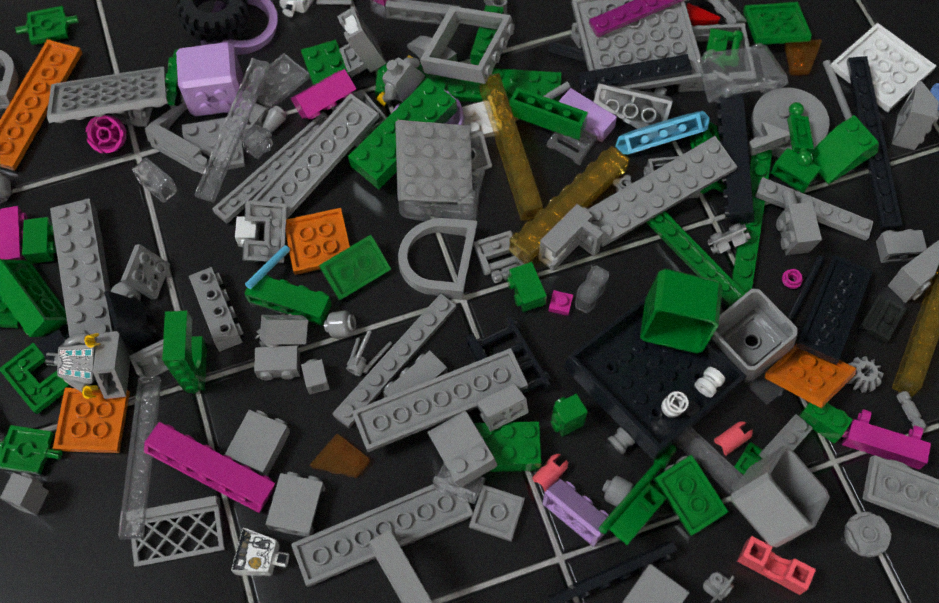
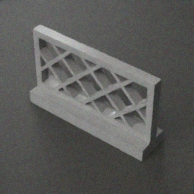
(179, 511)

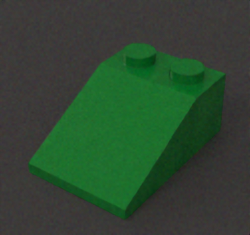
(844, 149)

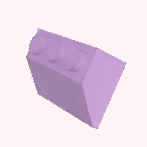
(575, 511)

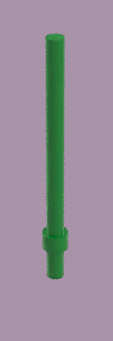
(659, 463)

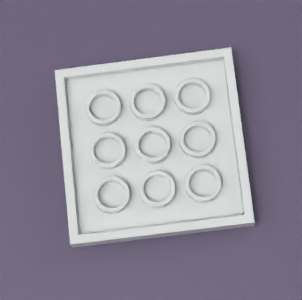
(892, 65)

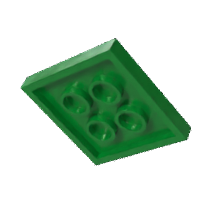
(777, 23)

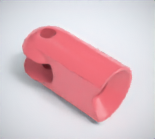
(733, 438)
(550, 472)

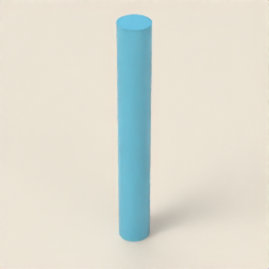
(267, 267)

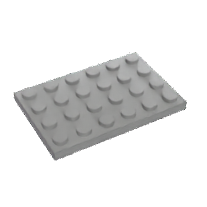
(107, 95)

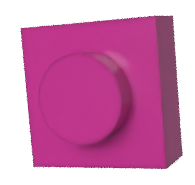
(560, 303)

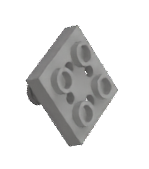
(139, 269)

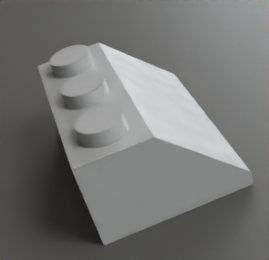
(916, 117)

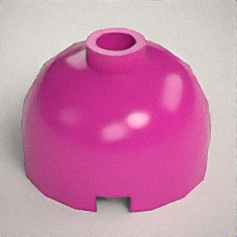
(106, 133)

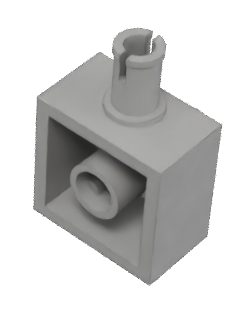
(797, 225)

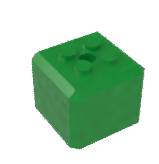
(681, 311)

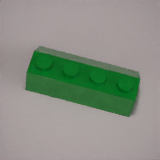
(30, 298)

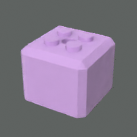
(209, 77)

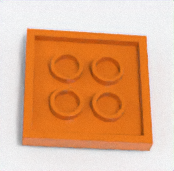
(315, 239)
(810, 376)
(90, 423)

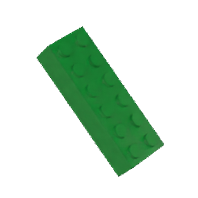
(377, 153)

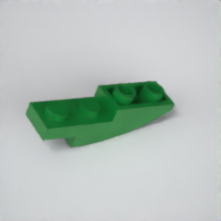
(638, 513)

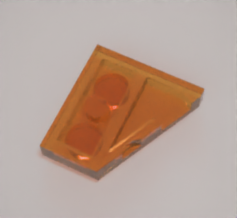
(801, 56)
(341, 458)

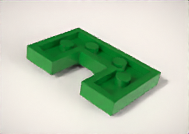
(19, 375)

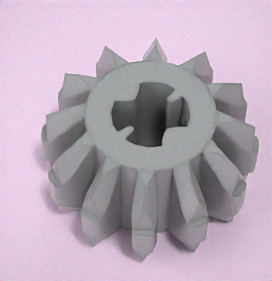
(872, 373)

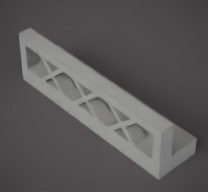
(416, 11)

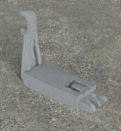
(173, 145)

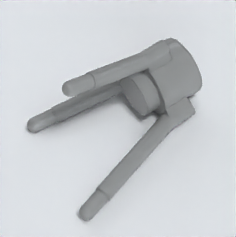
(357, 363)

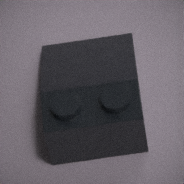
(131, 320)

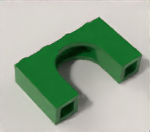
(183, 353)

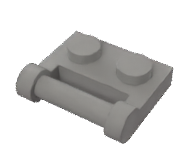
(494, 247)

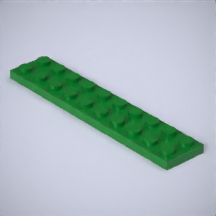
(468, 91)

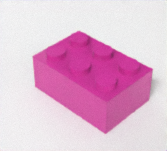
(323, 94)

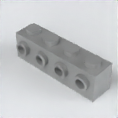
(215, 309)

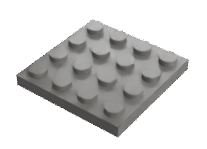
(433, 161)

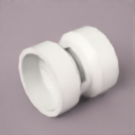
(709, 382)
(670, 407)

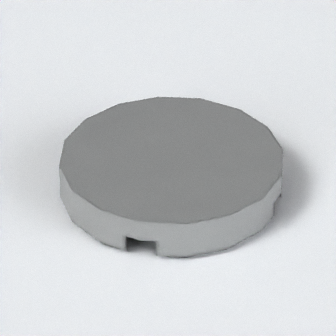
(867, 534)

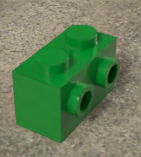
(794, 174)
(38, 240)
(527, 287)
(568, 415)
(826, 420)

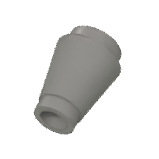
(274, 118)

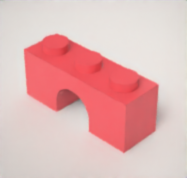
(788, 573)

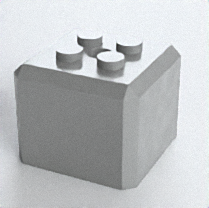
(758, 318)
(780, 497)

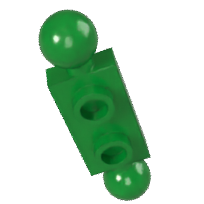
(800, 134)

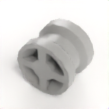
(621, 440)

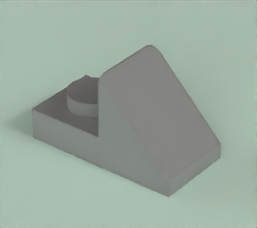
(772, 138)

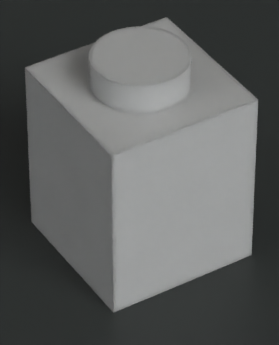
(315, 376)

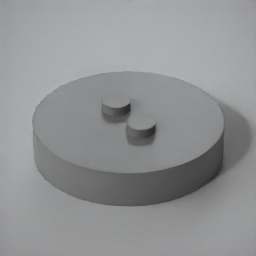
(774, 107)

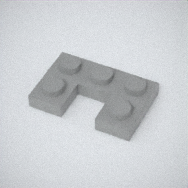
(274, 230)

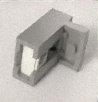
(363, 47)
(567, 234)

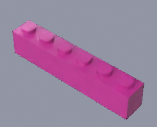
(209, 467)

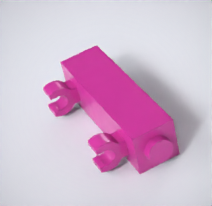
(887, 443)

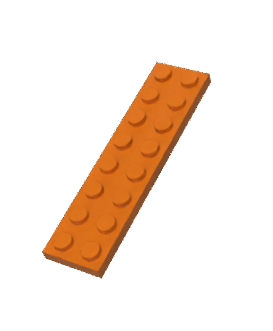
(31, 100)

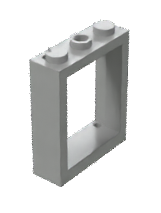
(398, 569)

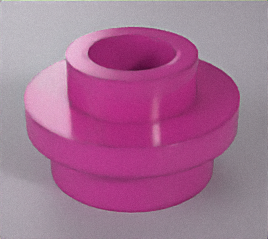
(796, 275)

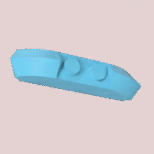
(663, 132)

